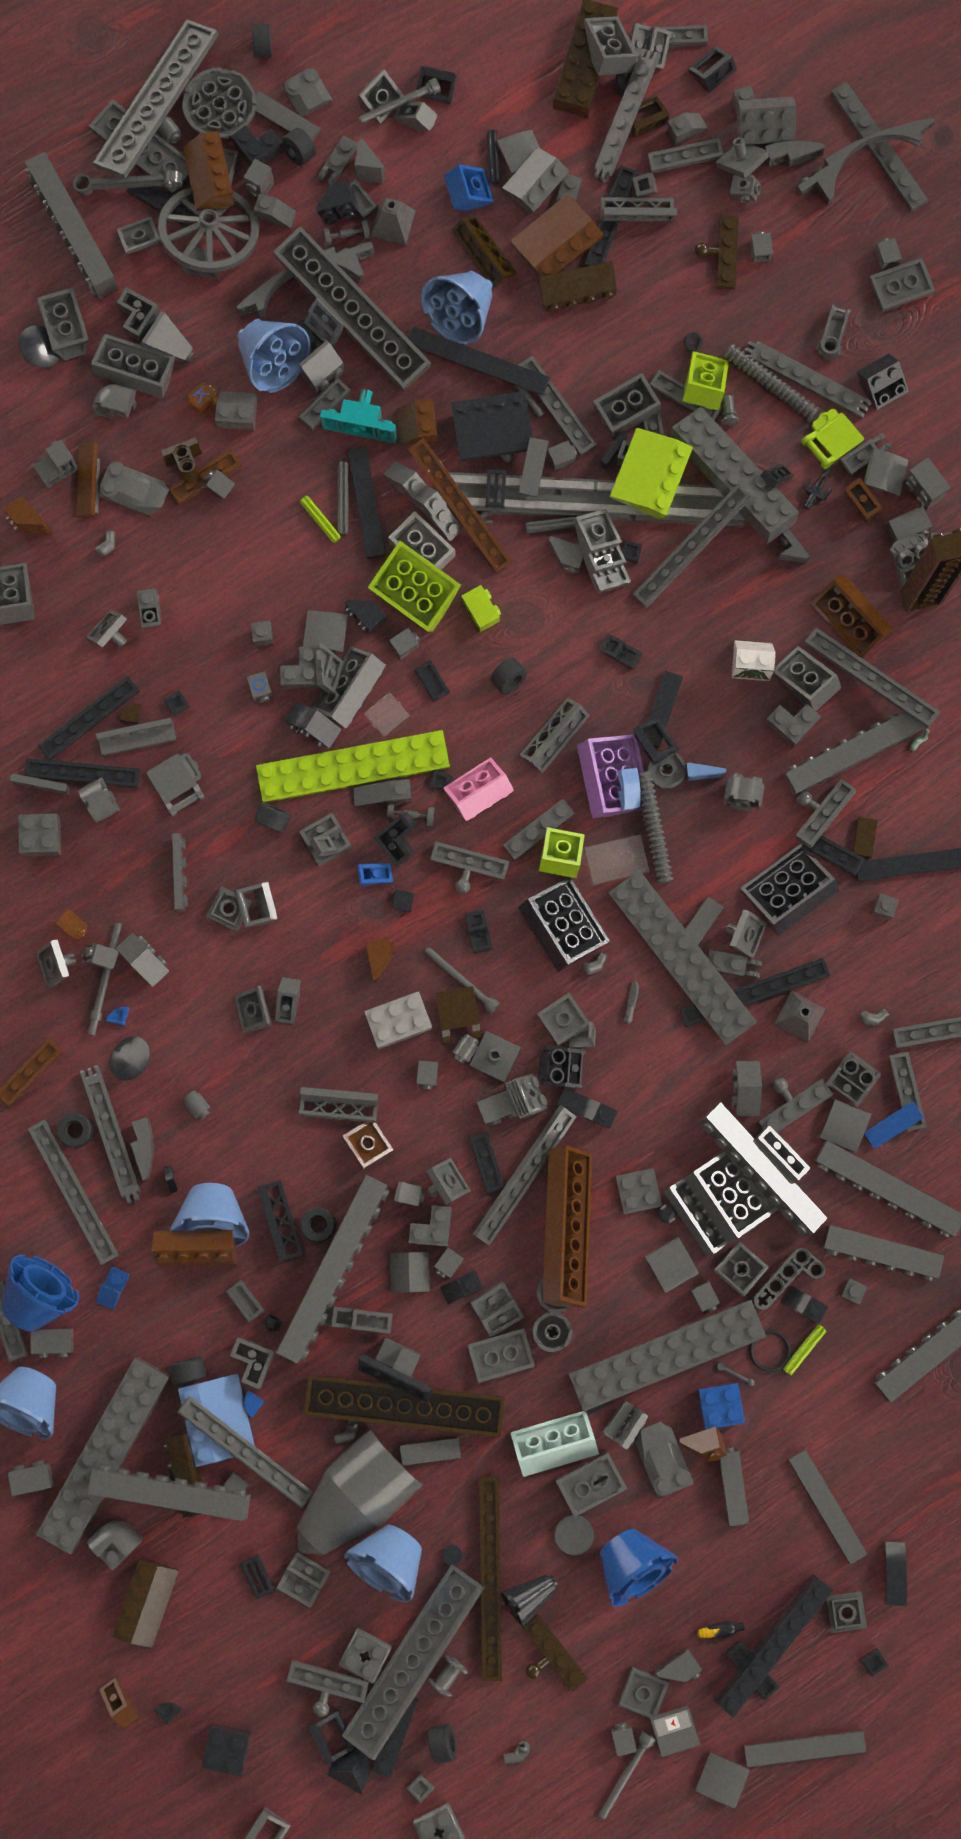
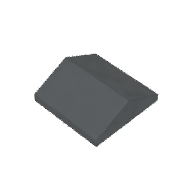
(138, 235)

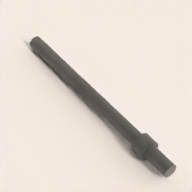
(96, 1014)

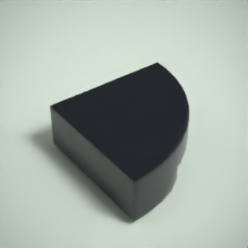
(439, 780)
(170, 1179)
(167, 1711)

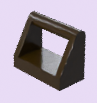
(653, 121)

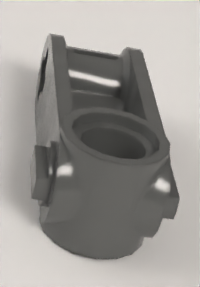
(833, 333)

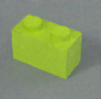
(480, 608)

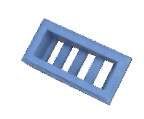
(700, 772)

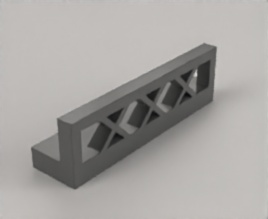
(636, 213)
(557, 736)
(136, 737)
(335, 1098)

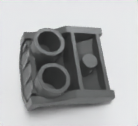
(907, 553)
(853, 1078)

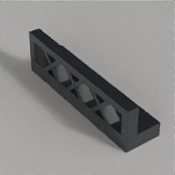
(273, 1224)

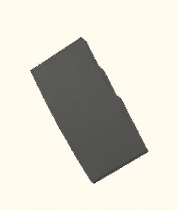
(601, 550)

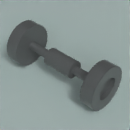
(347, 233)
(414, 814)

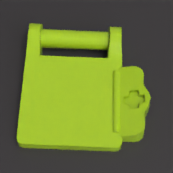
(835, 435)

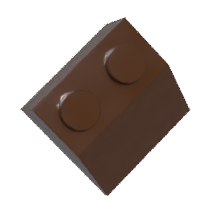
(417, 422)
(25, 518)

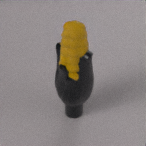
(720, 1630)

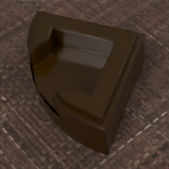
(131, 714)

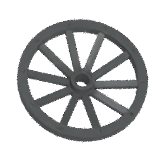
(207, 224)

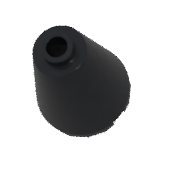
(529, 1597)

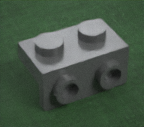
(625, 1424)

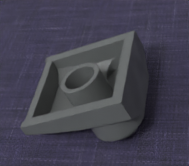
(306, 92)

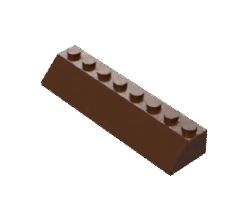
(567, 1227)

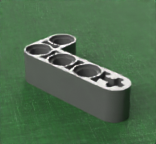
(784, 1281)

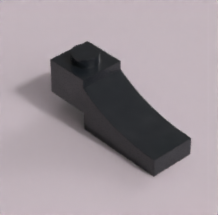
(587, 1108)

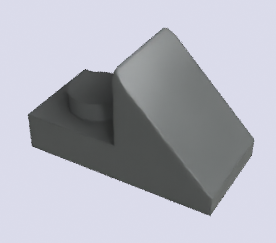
(795, 550)

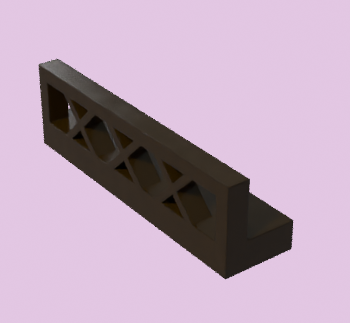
(482, 251)

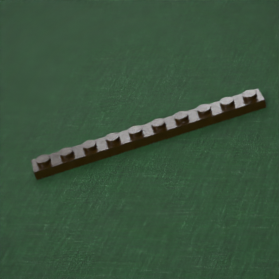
(490, 1579)

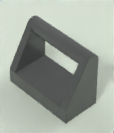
(264, 901)
(264, 1815)

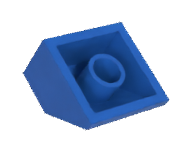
(468, 187)

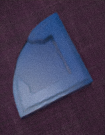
(118, 1016)
(252, 1403)

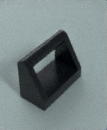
(717, 73)
(441, 74)
(646, 745)
(321, 1741)

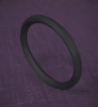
(786, 1359)

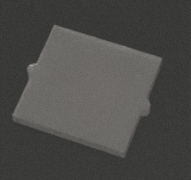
(387, 714)

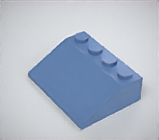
(225, 1401)

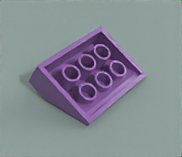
(600, 763)

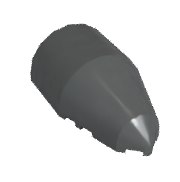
(354, 1496)

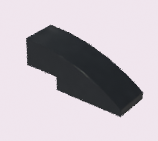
(895, 1573)

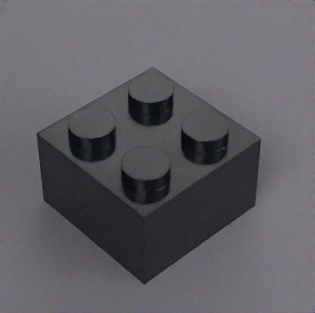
(226, 1749)

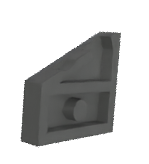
(327, 668)

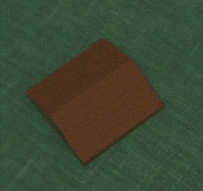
(367, 1143)

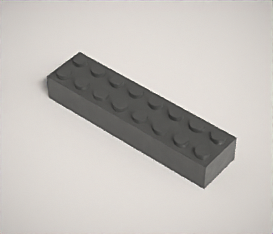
(70, 226)
(727, 466)

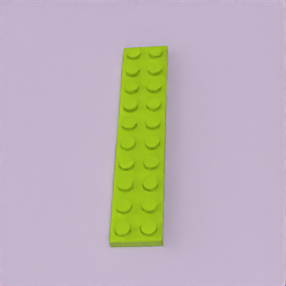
(352, 766)

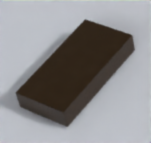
(865, 837)

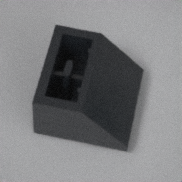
(338, 203)
(883, 381)

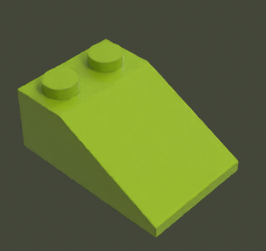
(705, 381)

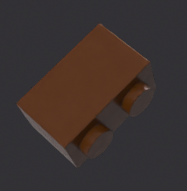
(863, 500)

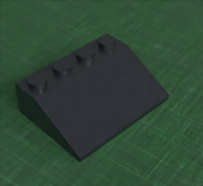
(492, 425)
(790, 889)
(563, 924)

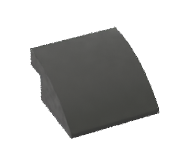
(718, 1203)

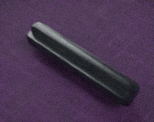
(493, 156)

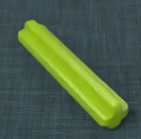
(320, 519)
(804, 1349)

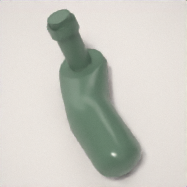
(920, 739)

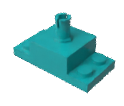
(360, 420)

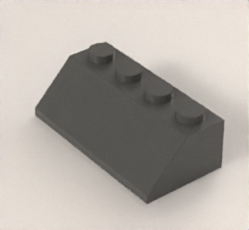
(133, 366)
(356, 680)

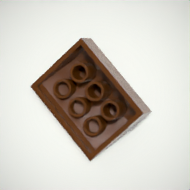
(557, 238)
(194, 1248)

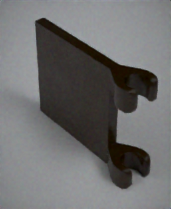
(458, 1010)

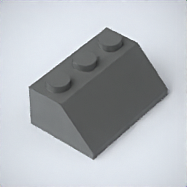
(535, 180)

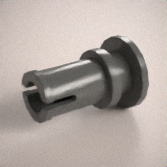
(729, 414)

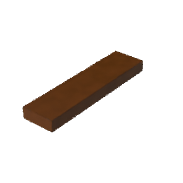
(225, 464)
(87, 479)
(29, 1072)

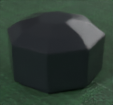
(667, 1213)

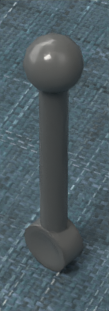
(750, 1382)

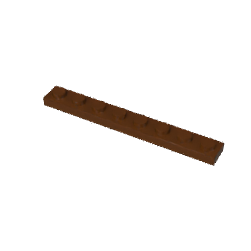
(460, 505)

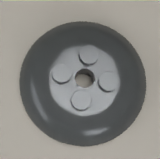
(214, 88)

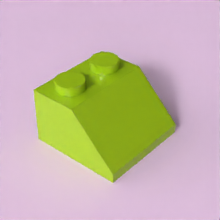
(561, 852)

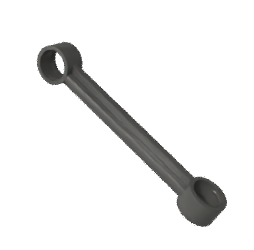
(170, 179)

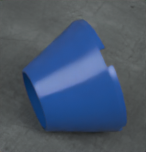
(36, 1293)
(634, 1566)

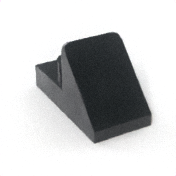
(461, 1287)

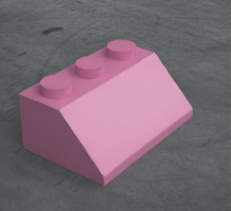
(478, 789)

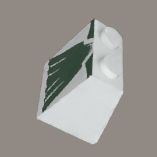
(753, 660)

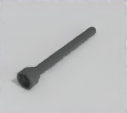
(431, 87)
(489, 1003)
(646, 1740)

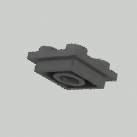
(217, 912)
(835, 1605)

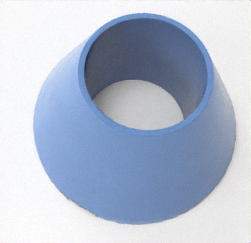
(212, 1208)
(28, 1402)
(387, 1562)

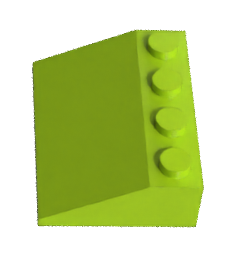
(651, 472)
(415, 586)

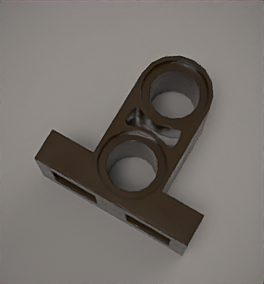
(183, 456)

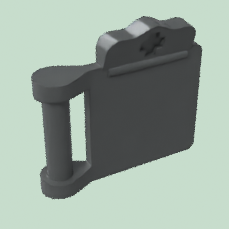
(175, 778)

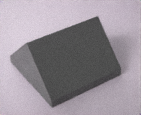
(379, 93)
(368, 165)
(253, 1009)
(409, 1272)

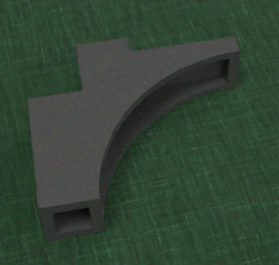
(424, 497)

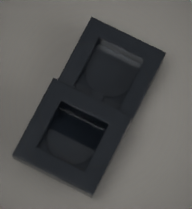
(620, 652)
(478, 931)

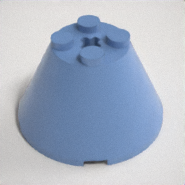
(457, 305)
(273, 353)

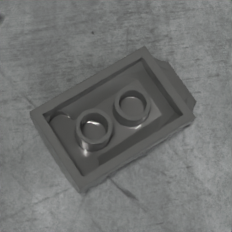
(64, 324)
(132, 489)
(663, 1459)

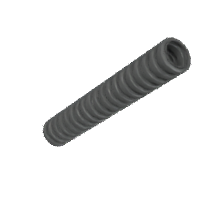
(771, 382)
(654, 828)

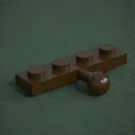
(726, 251)
(553, 1653)

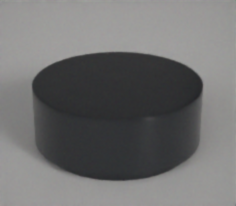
(452, 1555)

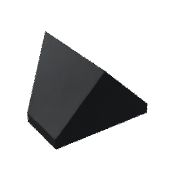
(351, 1770)

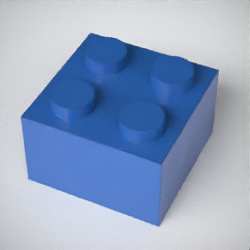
(721, 1405)

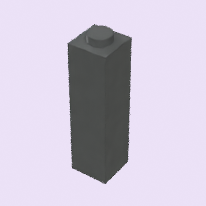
(733, 1488)

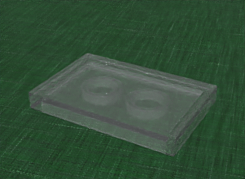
(616, 859)

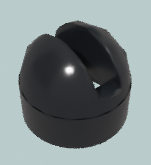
(272, 1322)

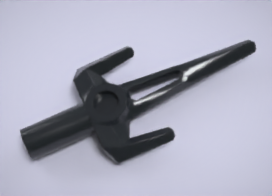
(816, 492)

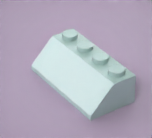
(554, 1443)

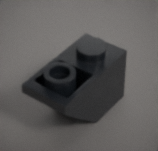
(366, 613)

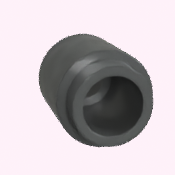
(169, 131)
(465, 1049)
(196, 1105)

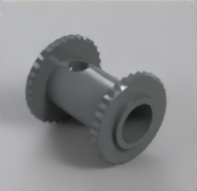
(447, 1675)

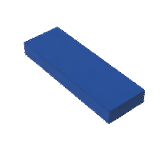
(894, 1125)

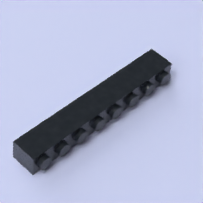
(773, 1645)

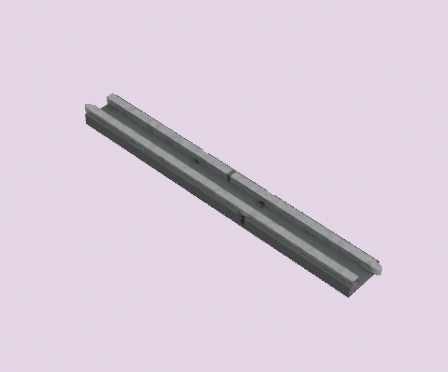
(583, 496)

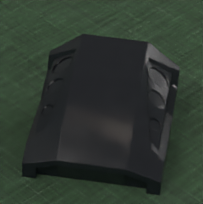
(561, 1067)

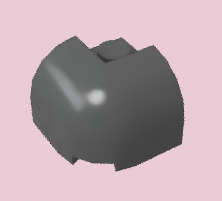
(114, 401)
(114, 1542)

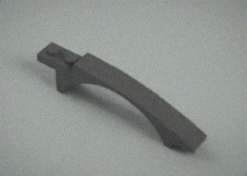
(825, 177)
(346, 259)

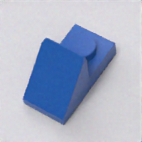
(374, 874)
(112, 1288)

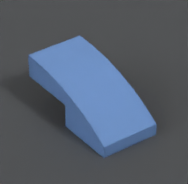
(630, 789)

